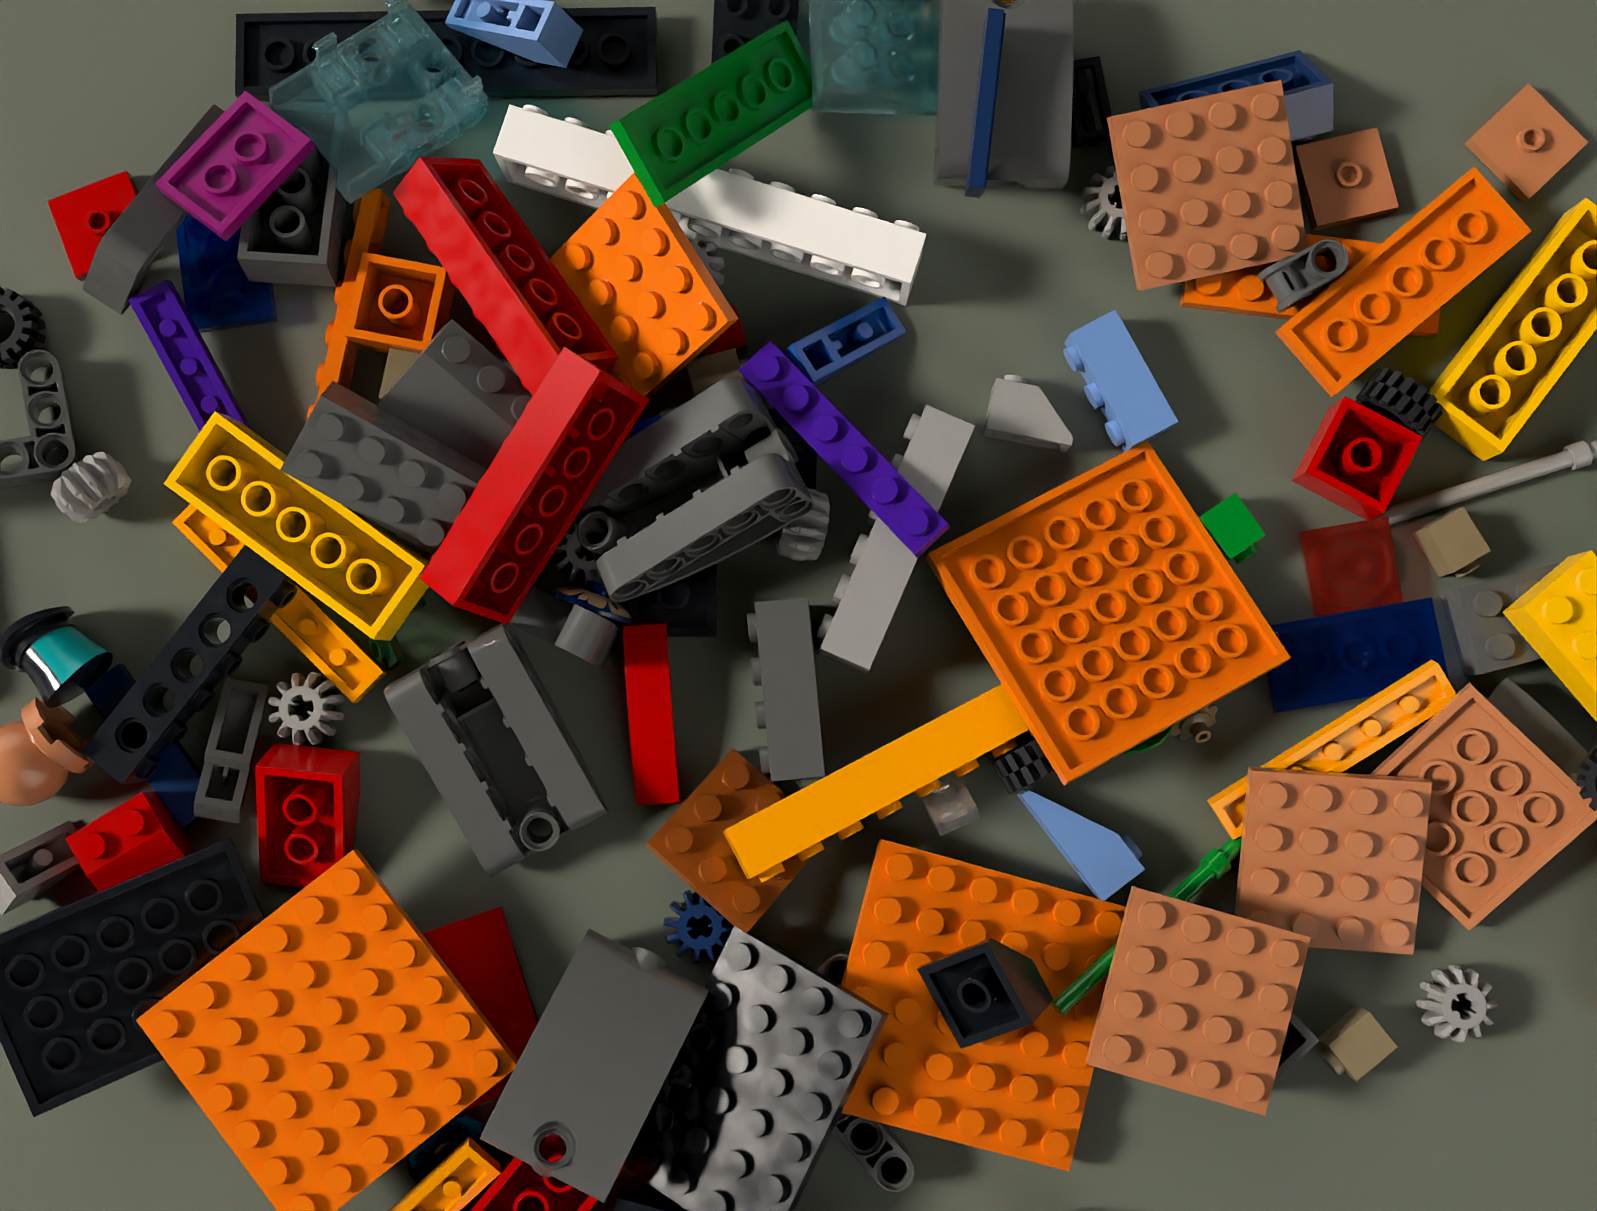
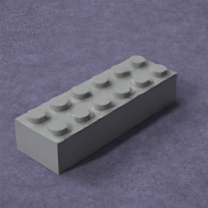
(881, 560)

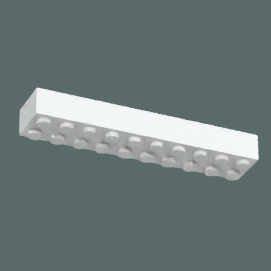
(723, 207)

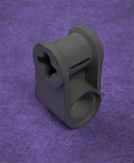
(1298, 276)

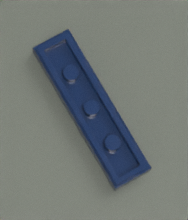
(985, 103)
(178, 775)

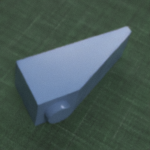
(524, 27)
(1094, 852)

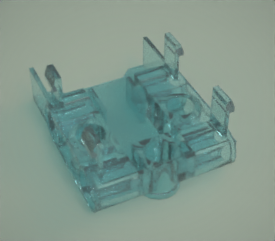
(369, 111)

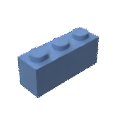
(1119, 381)

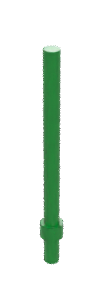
(1212, 866)

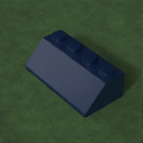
(1305, 90)

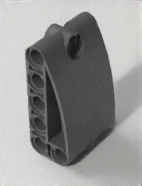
(1032, 93)
(692, 492)
(495, 747)
(595, 1063)

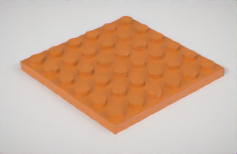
(1106, 611)
(328, 1041)
(1004, 1094)

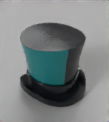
(53, 654)

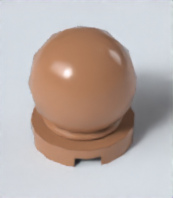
(39, 754)

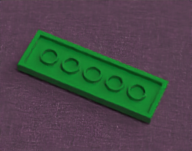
(716, 113)

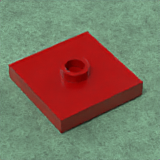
(87, 215)

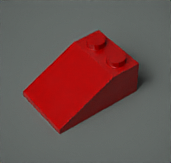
(305, 811)
(129, 841)

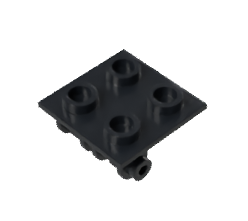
(744, 20)

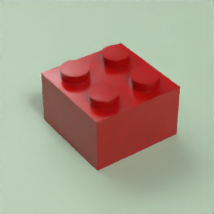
(1357, 458)

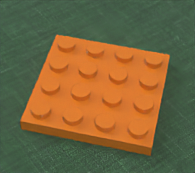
(643, 288)

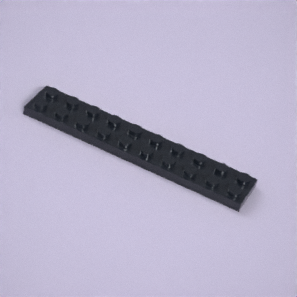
(610, 58)

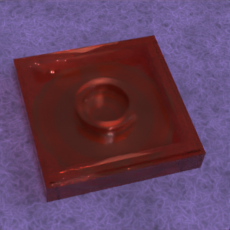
(1350, 566)

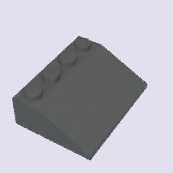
(459, 395)

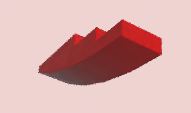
(651, 713)

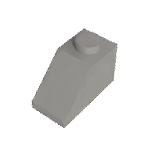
(1024, 416)
(35, 867)

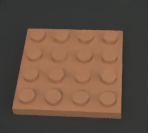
(1208, 185)
(1493, 805)
(1334, 856)
(1198, 1000)

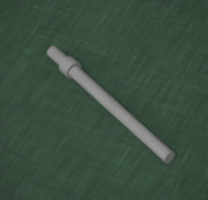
(1572, 457)

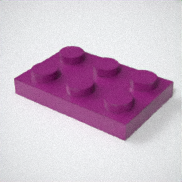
(235, 165)

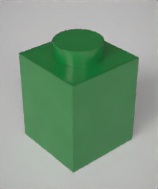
(1233, 528)

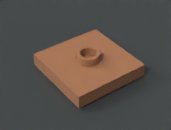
(1526, 143)
(1345, 178)

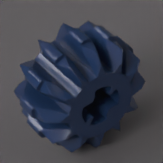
(704, 940)

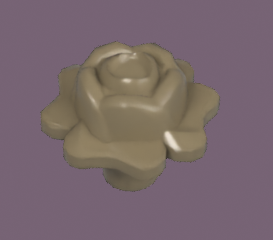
(1196, 725)

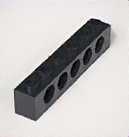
(115, 742)

